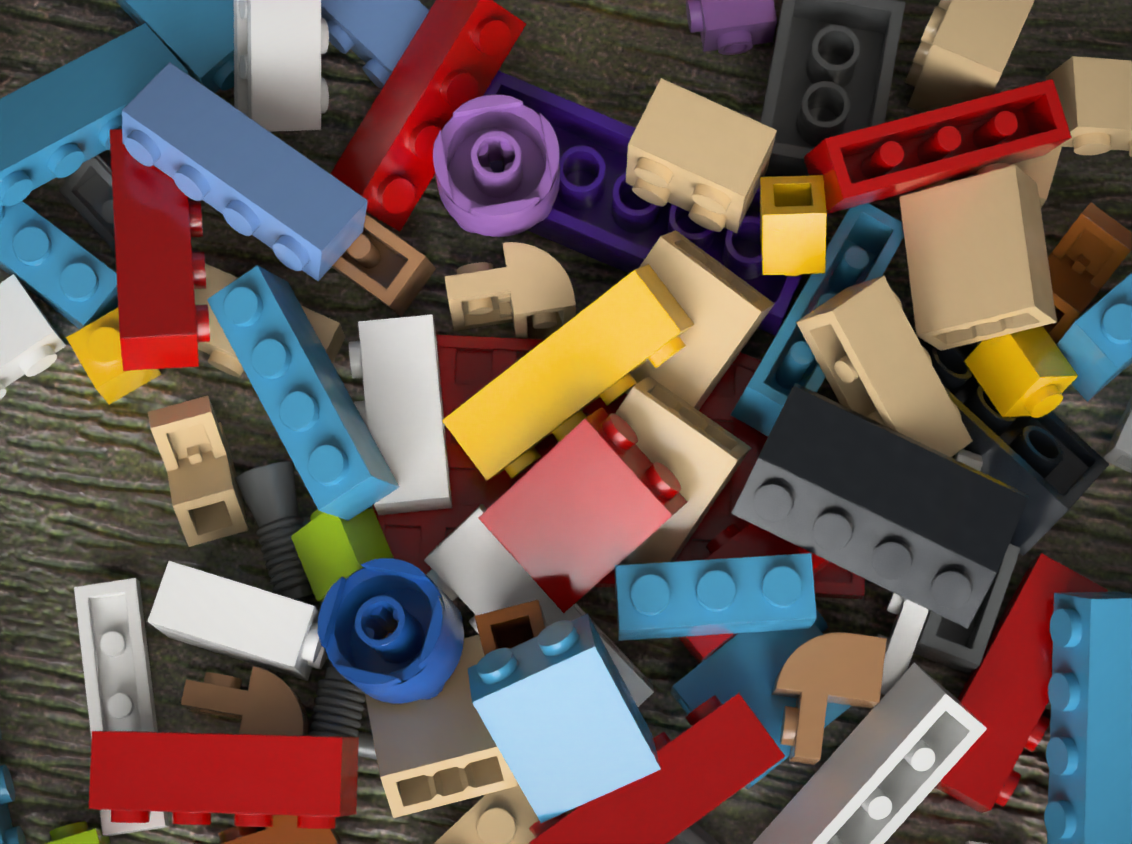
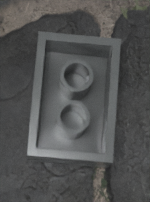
(828, 74)

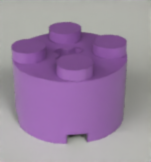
(491, 131)

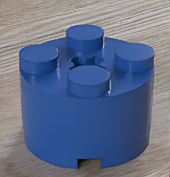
(422, 623)

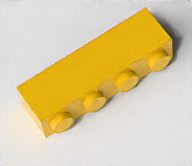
(569, 372)

